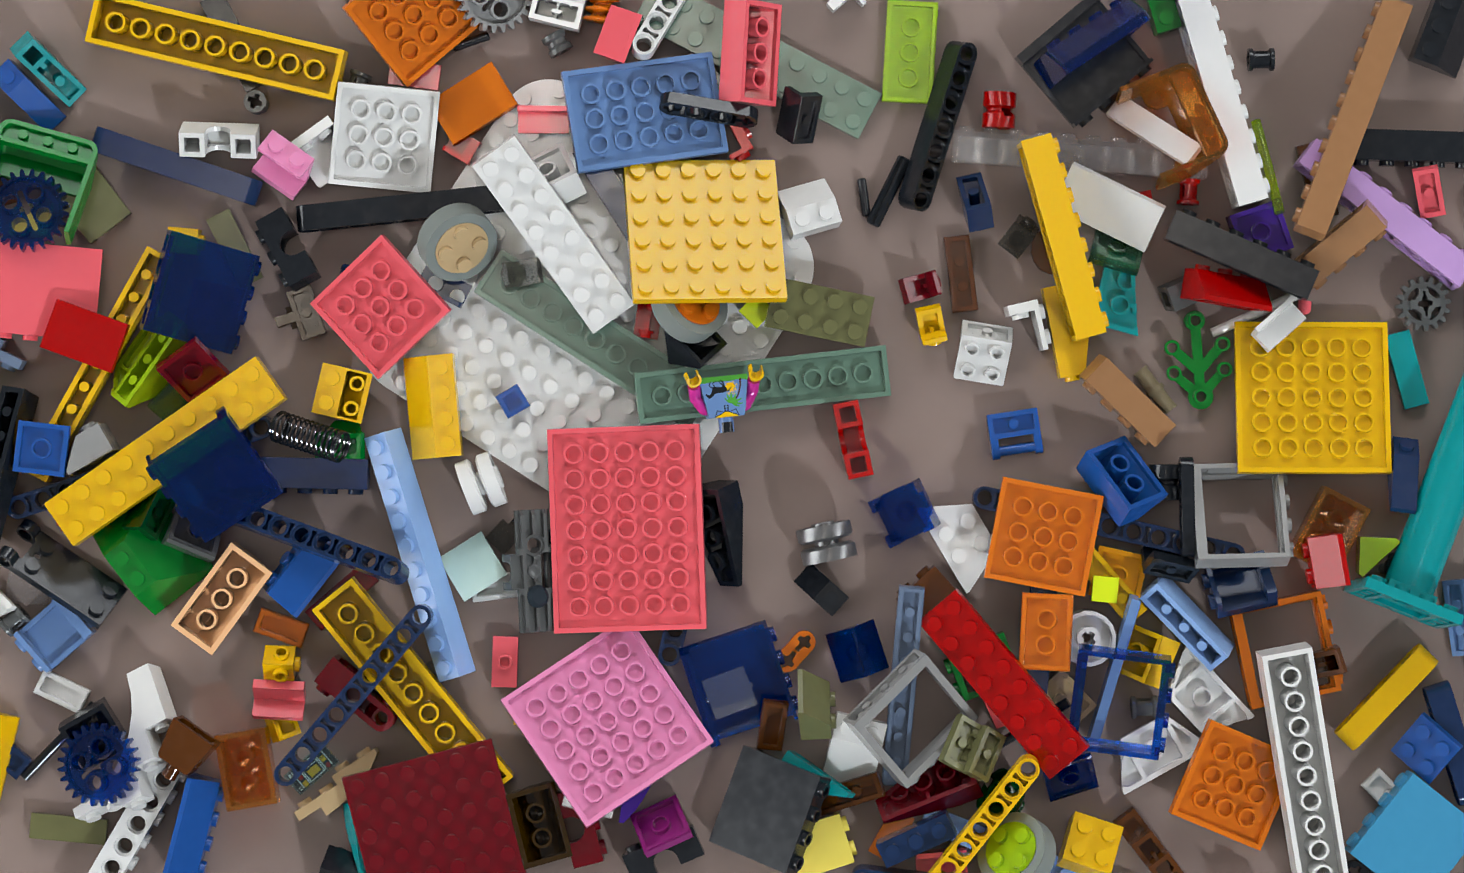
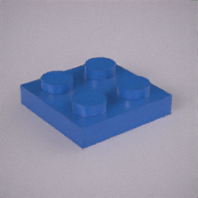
(41, 448)
(1426, 748)

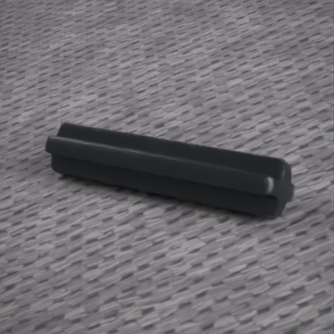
(888, 191)

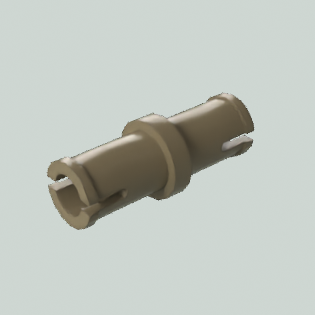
(1155, 390)

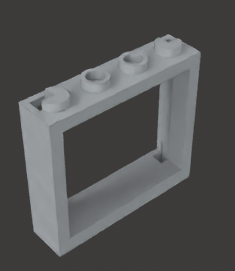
(1228, 471)
(883, 695)

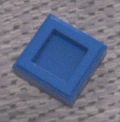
(512, 401)

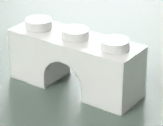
(203, 137)

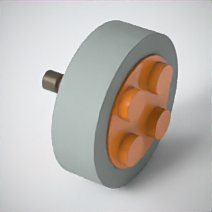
(690, 320)

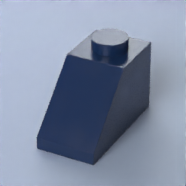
(975, 202)

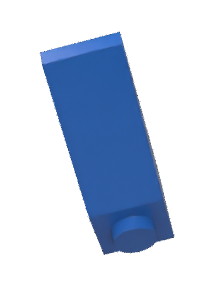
(29, 96)

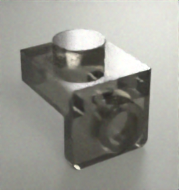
(522, 273)

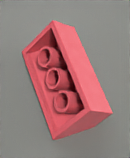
(750, 52)

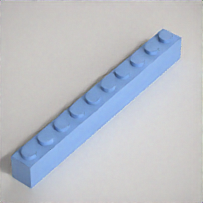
(420, 553)

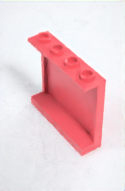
(37, 279)

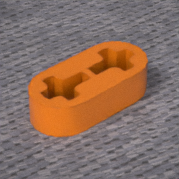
(802, 653)

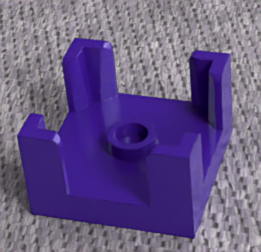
(1263, 225)

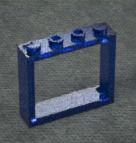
(1164, 696)

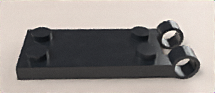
(63, 575)

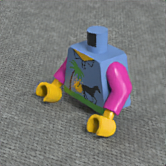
(724, 395)

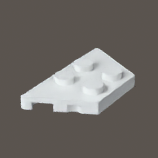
(962, 542)
(1204, 695)
(1178, 749)

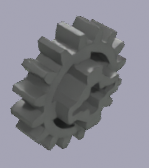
(1423, 293)

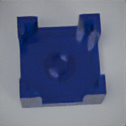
(905, 512)

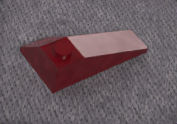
(936, 790)

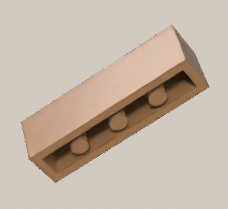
(1344, 241)
(1126, 400)

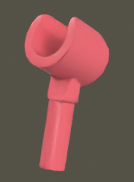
(1304, 306)

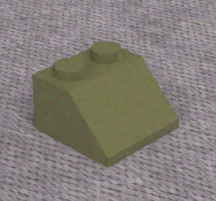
(815, 706)

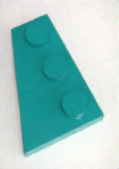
(1119, 300)

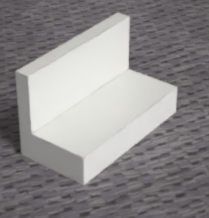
(1278, 325)

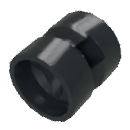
(1168, 477)

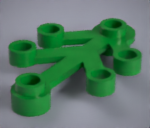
(1197, 363)

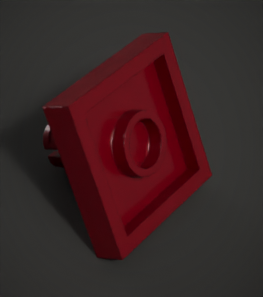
(192, 369)

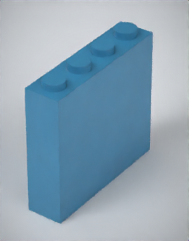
(1410, 831)

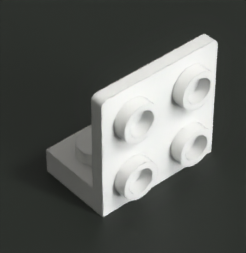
(318, 144)
(1037, 312)
(983, 352)

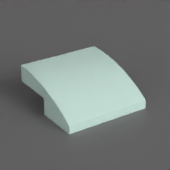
(473, 566)

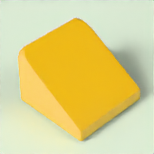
(282, 729)

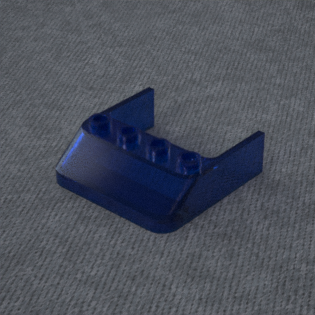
(1087, 42)

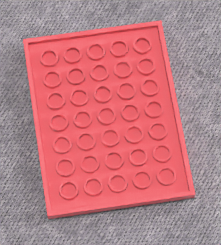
(627, 528)

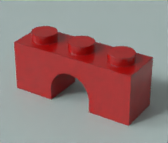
(852, 439)

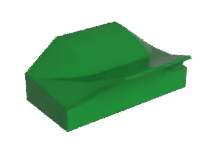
(357, 442)

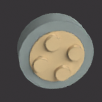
(457, 242)

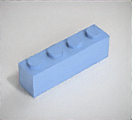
(1187, 622)

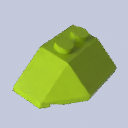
(136, 371)

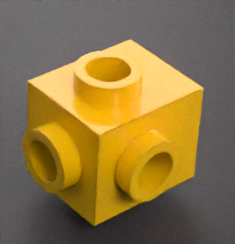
(280, 663)

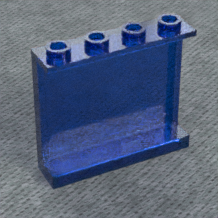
(200, 291)
(214, 477)
(746, 647)

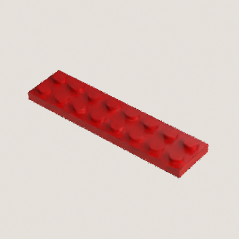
(1003, 683)

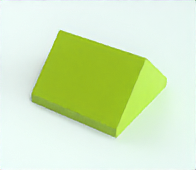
(1371, 551)

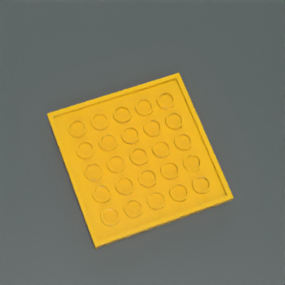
(704, 232)
(1314, 400)

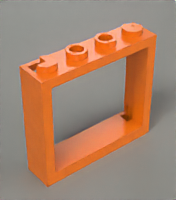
(1324, 629)

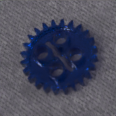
(48, 201)
(87, 746)

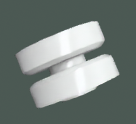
(477, 484)
(1100, 631)

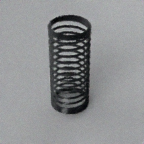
(287, 427)

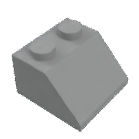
(91, 447)

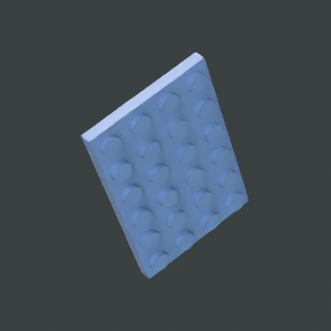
(619, 119)

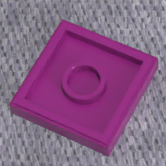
(661, 826)

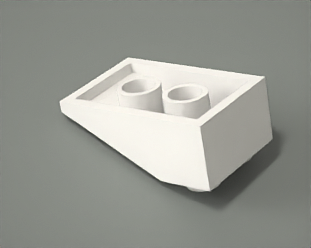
(847, 754)

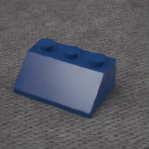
(1123, 480)
(298, 578)

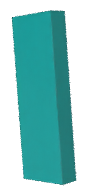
(1406, 370)

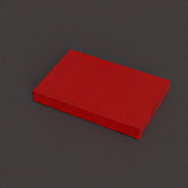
(84, 336)

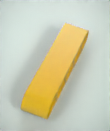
(1386, 696)

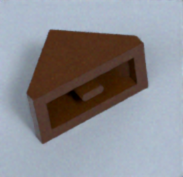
(1329, 662)

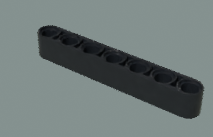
(949, 86)

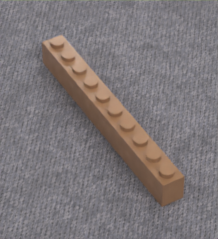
(1352, 118)

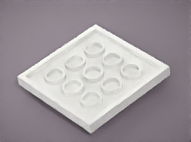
(384, 137)

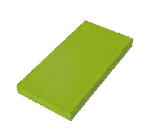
(909, 51)

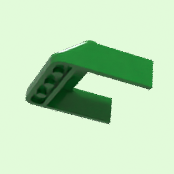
(57, 154)

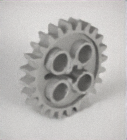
(510, 12)

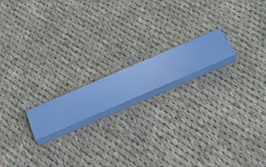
(1114, 668)

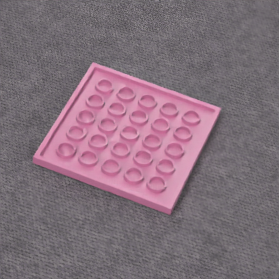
(607, 722)

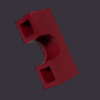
(587, 848)

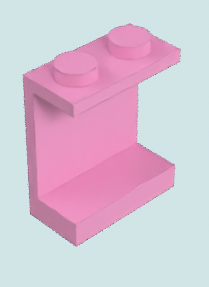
(283, 165)

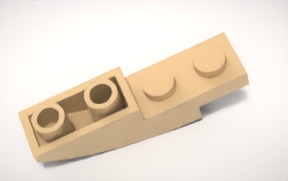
(334, 796)

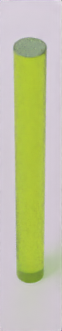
(1268, 166)

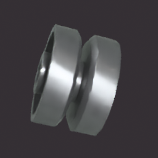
(827, 546)

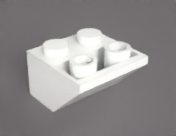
(558, 13)

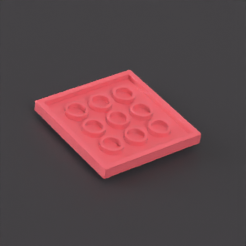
(380, 306)

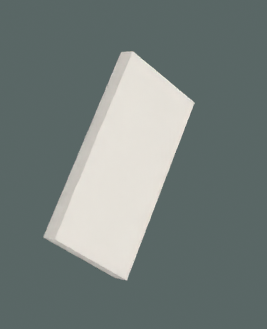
(1113, 207)

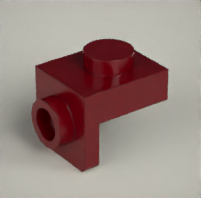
(920, 287)

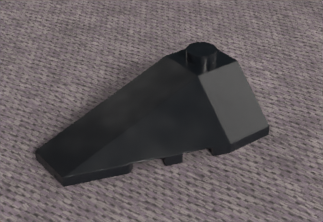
(724, 530)

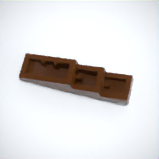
(1146, 843)

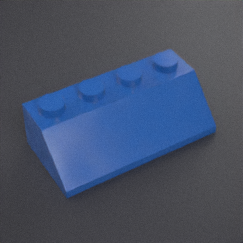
(194, 824)

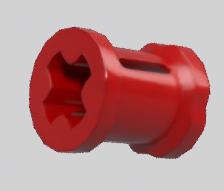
(1188, 192)

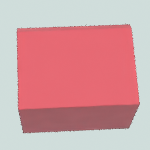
(617, 34)

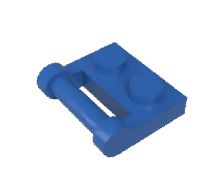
(1011, 425)

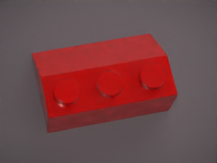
(1225, 289)

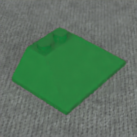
(147, 567)

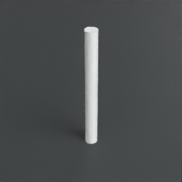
(1247, 317)

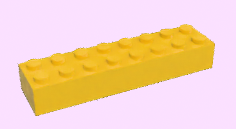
(1061, 237)

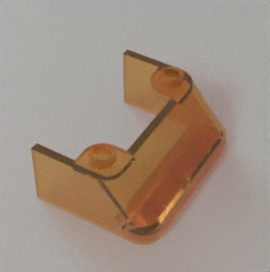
(1191, 110)

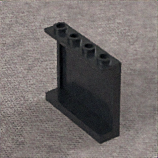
(1094, 81)
(770, 810)

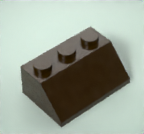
(538, 824)

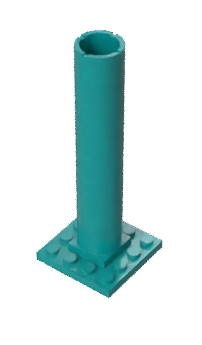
(1427, 535)

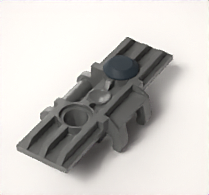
(534, 600)

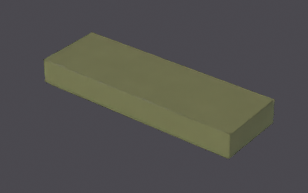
(229, 234)
(67, 828)

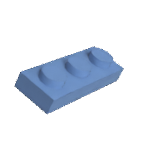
(1454, 596)

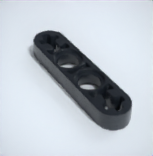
(708, 109)
(1186, 506)

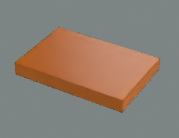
(474, 103)
(1046, 631)

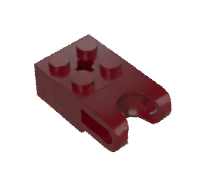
(336, 677)

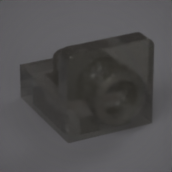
(1019, 235)

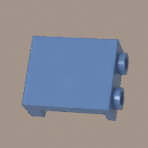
(52, 636)

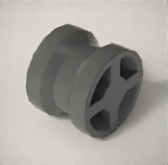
(557, 43)

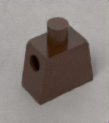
(185, 748)

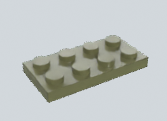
(822, 313)

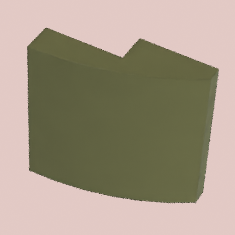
(972, 748)

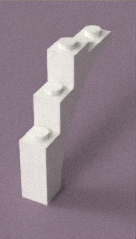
(150, 715)

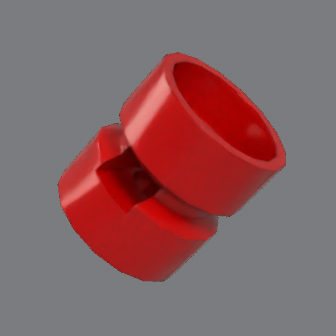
(999, 110)

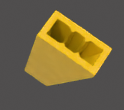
(1068, 355)

